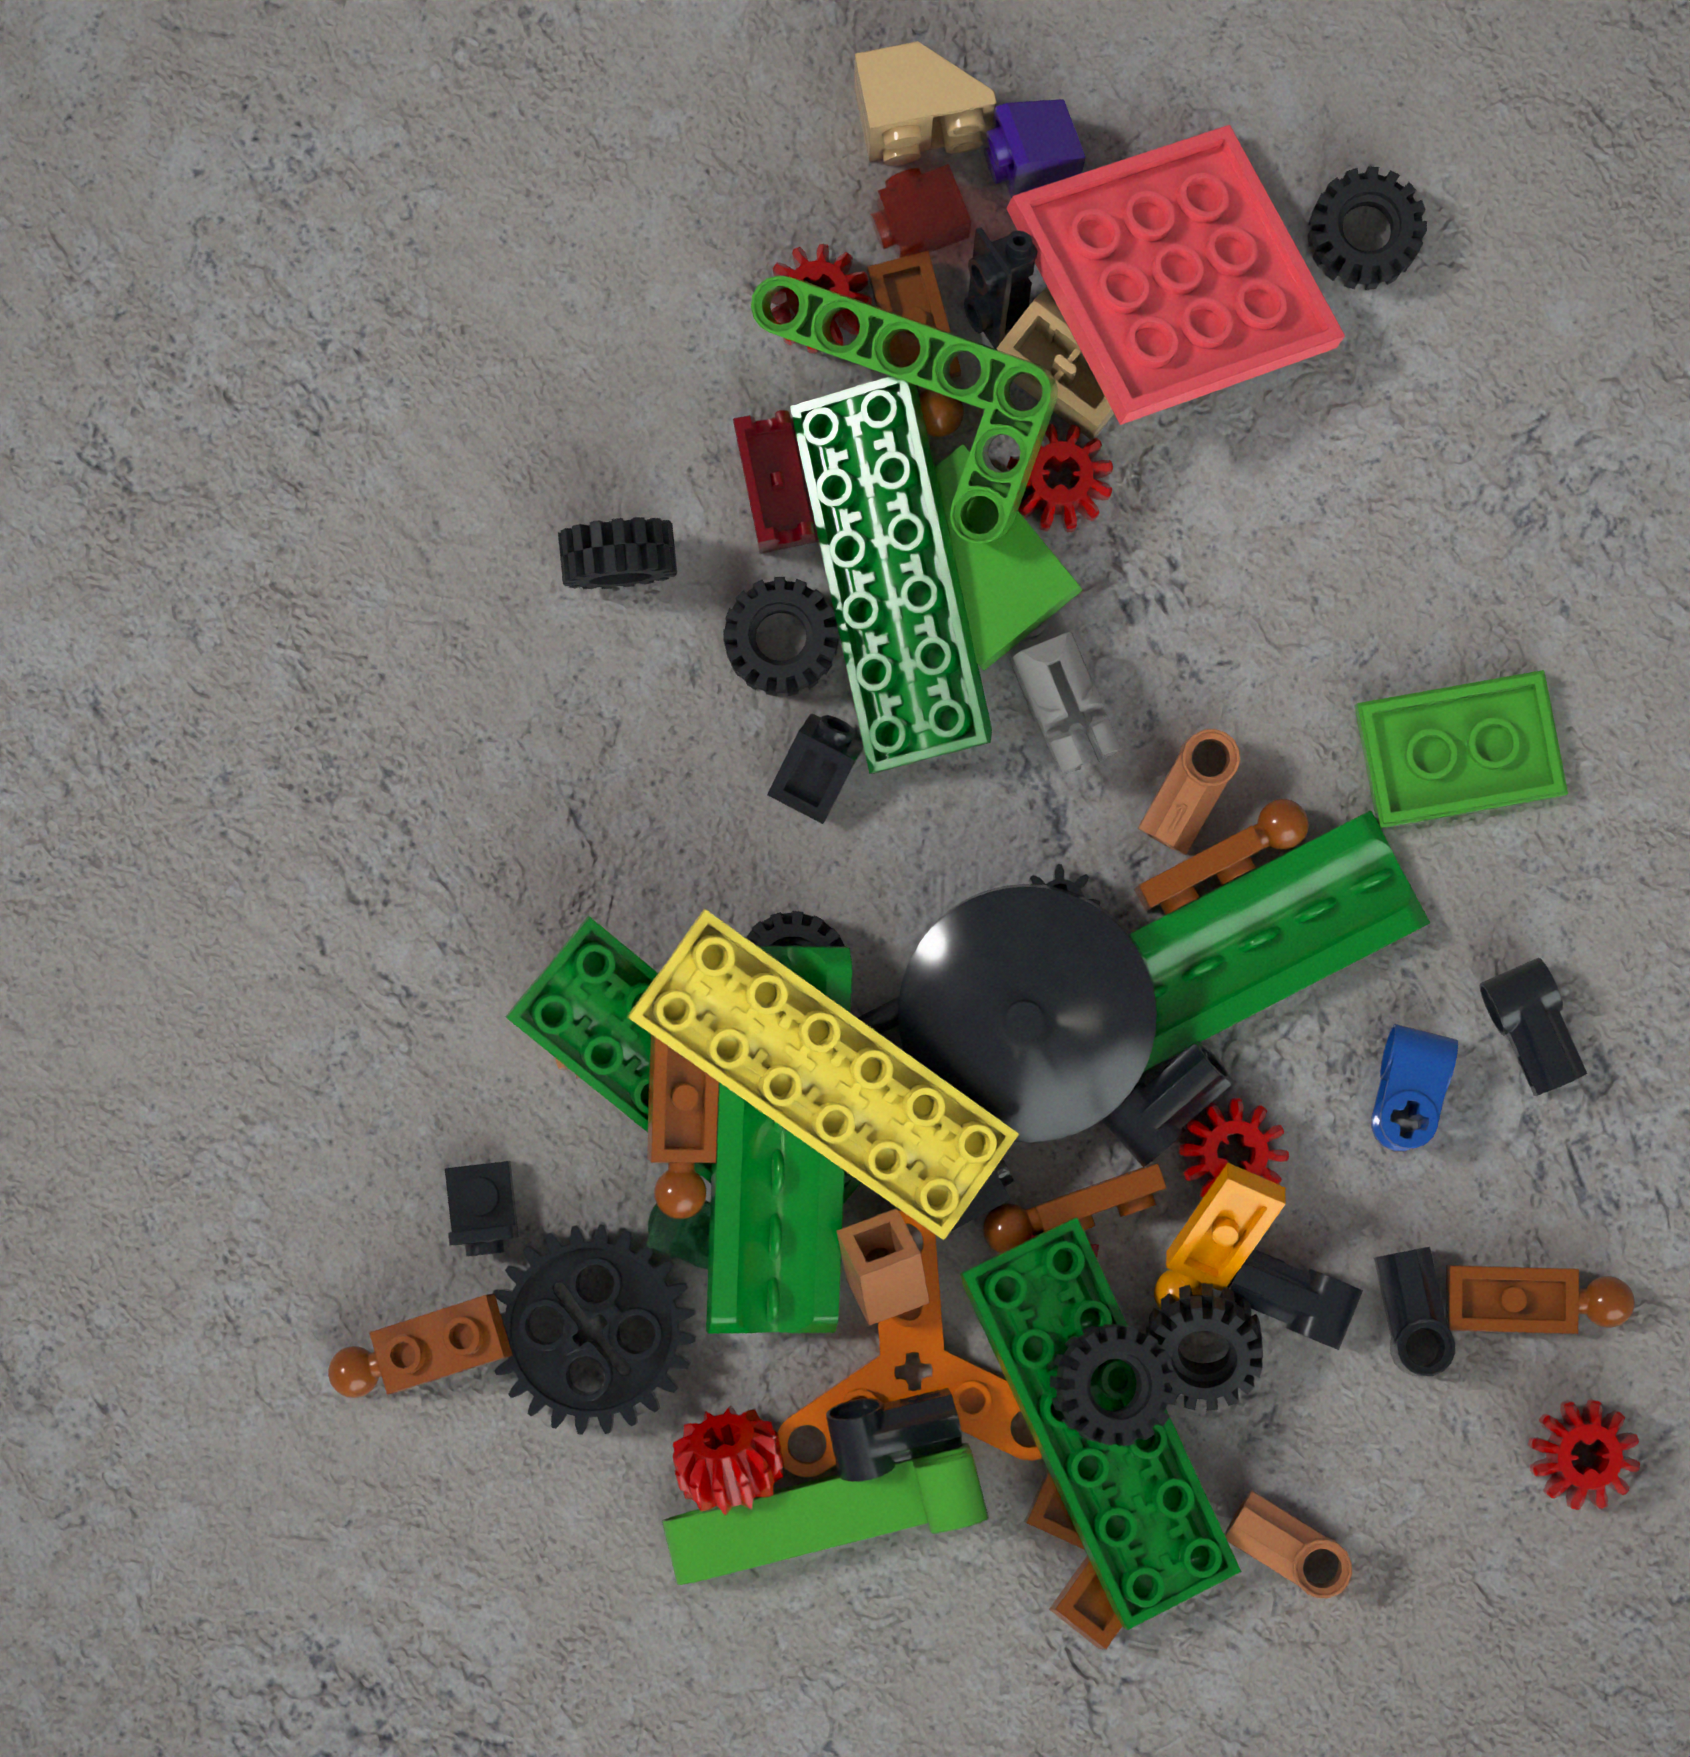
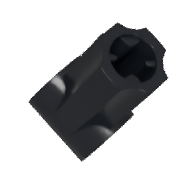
(1527, 1010)
(1156, 1112)
(1305, 1301)
(1414, 1303)
(875, 1434)

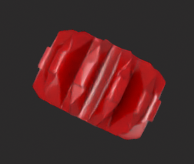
(825, 275)
(1084, 480)
(1247, 1136)
(1588, 1429)
(728, 1460)

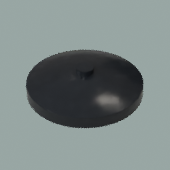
(1031, 1008)

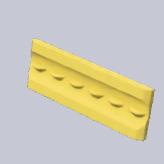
(823, 1074)

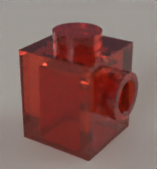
(920, 212)

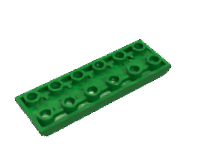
(891, 573)
(1275, 933)
(582, 1020)
(776, 1201)
(1130, 1504)

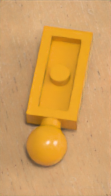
(1220, 1232)

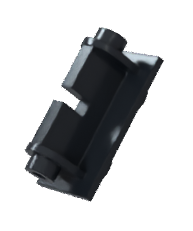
(999, 283)

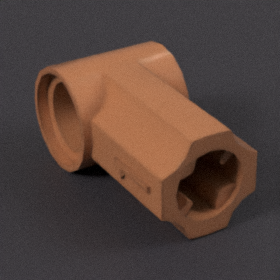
(1187, 795)
(1284, 1543)

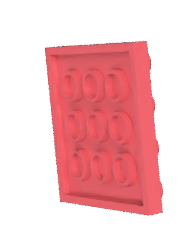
(1175, 273)

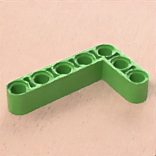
(931, 372)
(827, 1514)

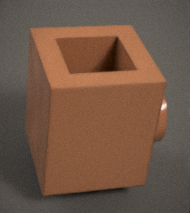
(883, 1266)

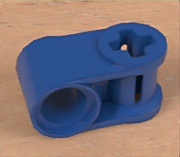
(1414, 1075)

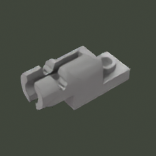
(1062, 693)

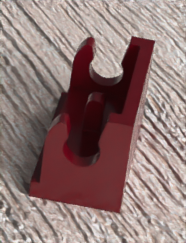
(775, 482)

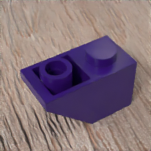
(1032, 145)

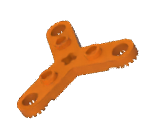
(980, 1397)

